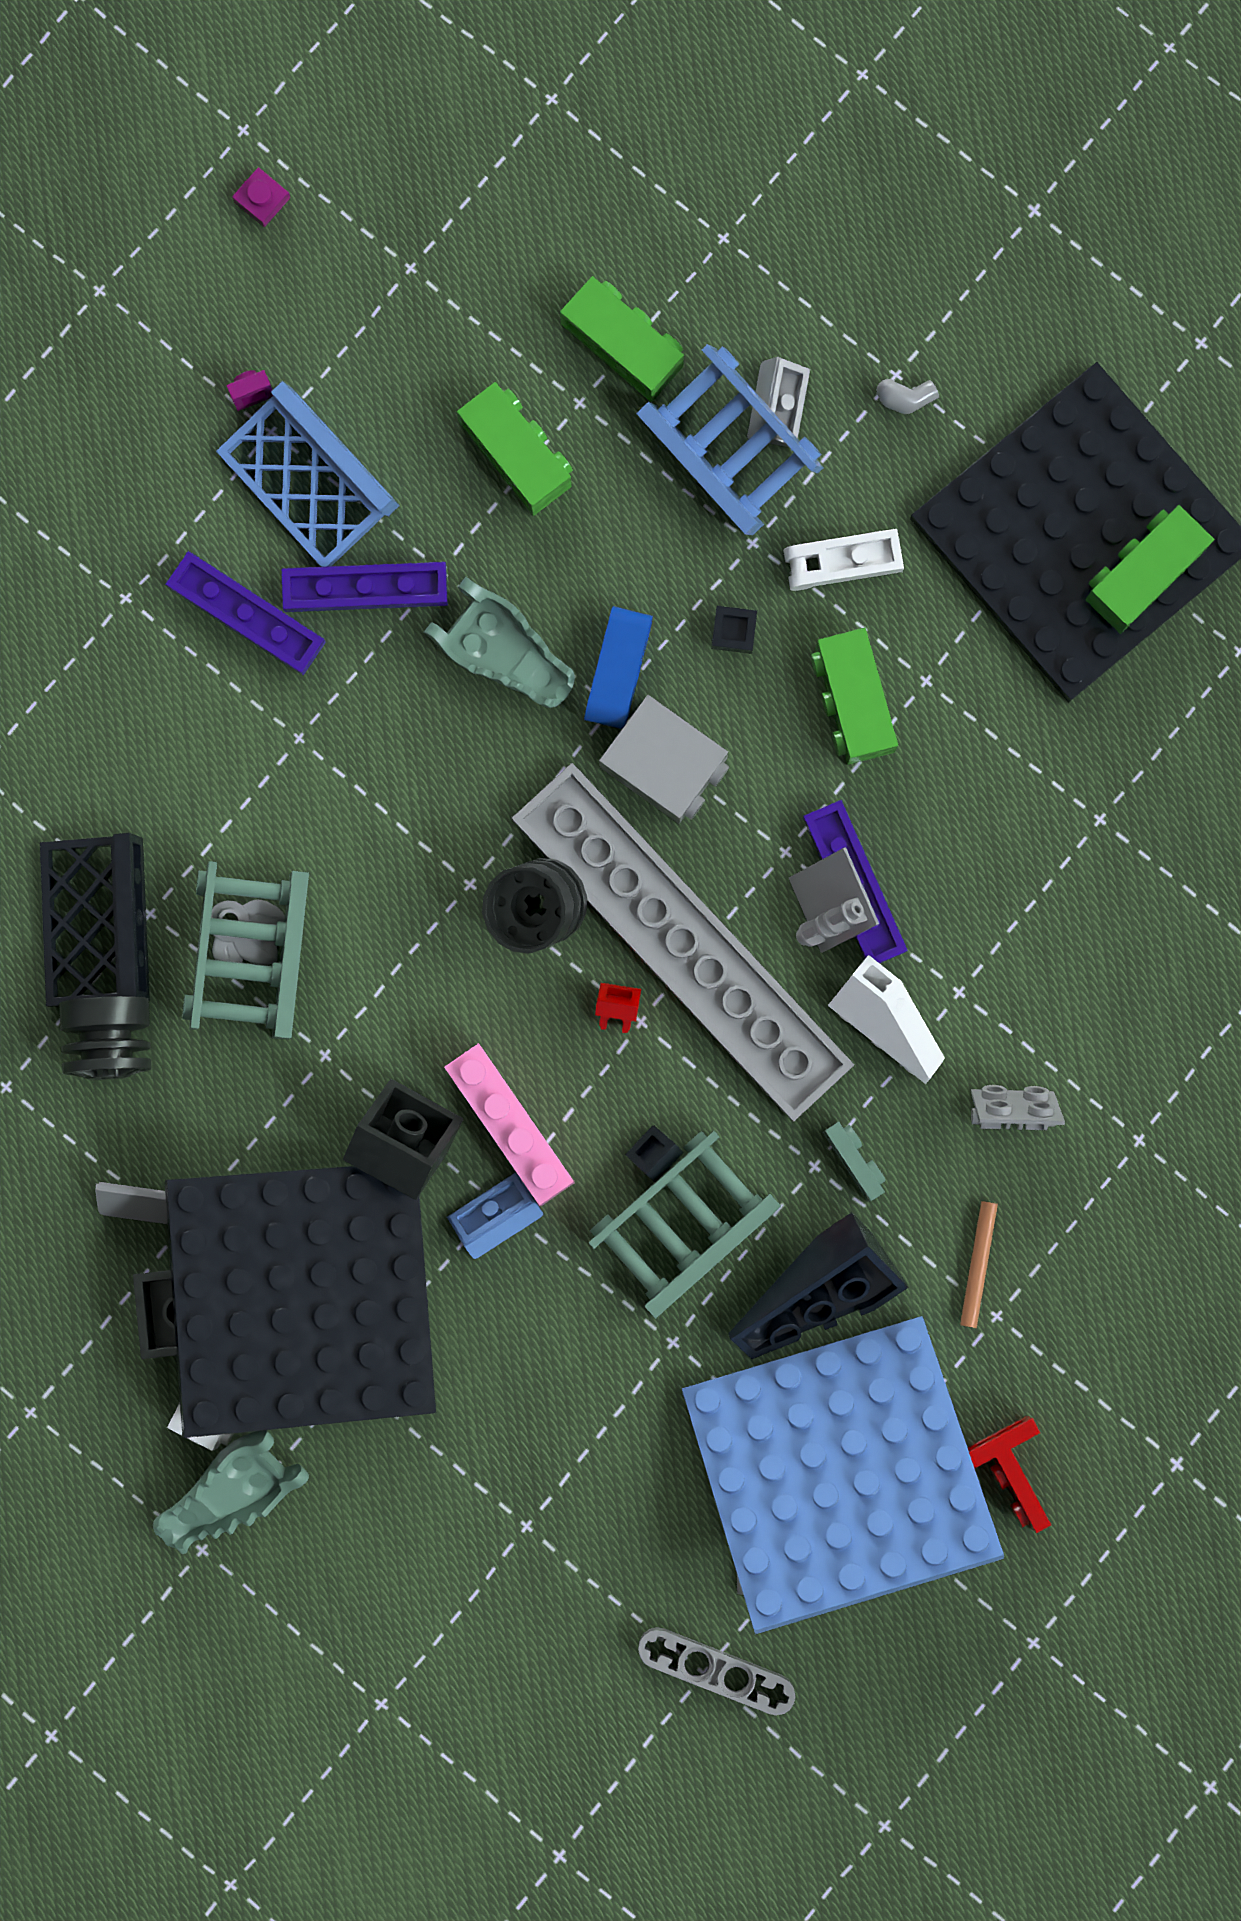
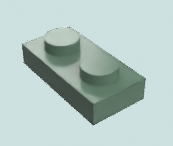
(865, 1175)

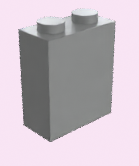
(665, 760)

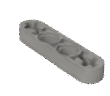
(718, 1666)

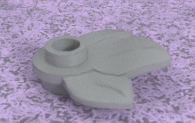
(252, 950)

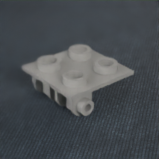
(832, 902)
(1033, 1107)

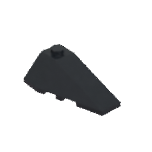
(829, 1279)

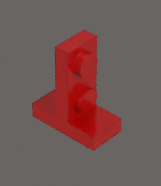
(1008, 1471)

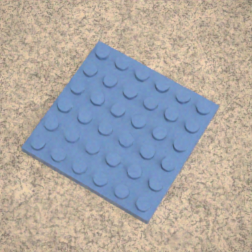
(841, 1475)

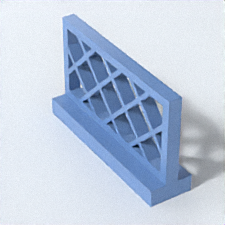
(333, 453)

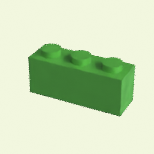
(623, 337)
(515, 447)
(1148, 567)
(854, 696)

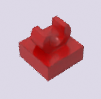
(617, 1003)

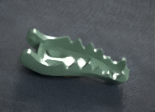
(499, 644)
(233, 1490)

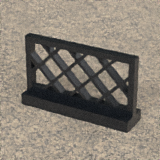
(128, 911)

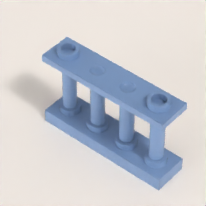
(691, 449)

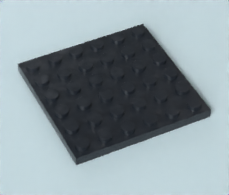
(1057, 509)
(297, 1300)

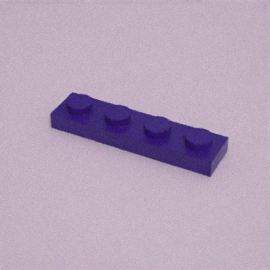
(364, 587)
(245, 613)
(832, 831)

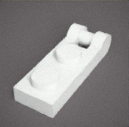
(845, 559)

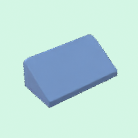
(495, 1216)

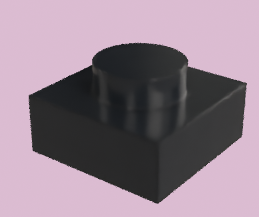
(734, 629)
(654, 1153)

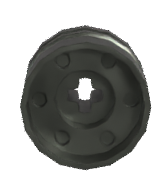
(514, 911)
(105, 1036)

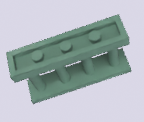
(279, 975)
(722, 1235)

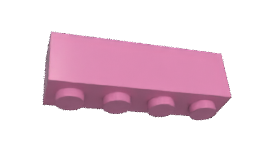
(509, 1124)

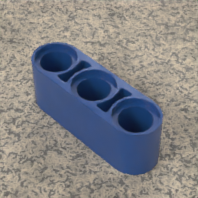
(618, 667)

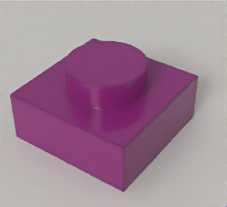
(261, 197)
(250, 389)

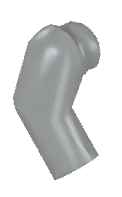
(905, 399)

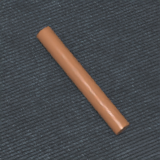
(978, 1264)

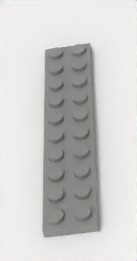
(684, 943)

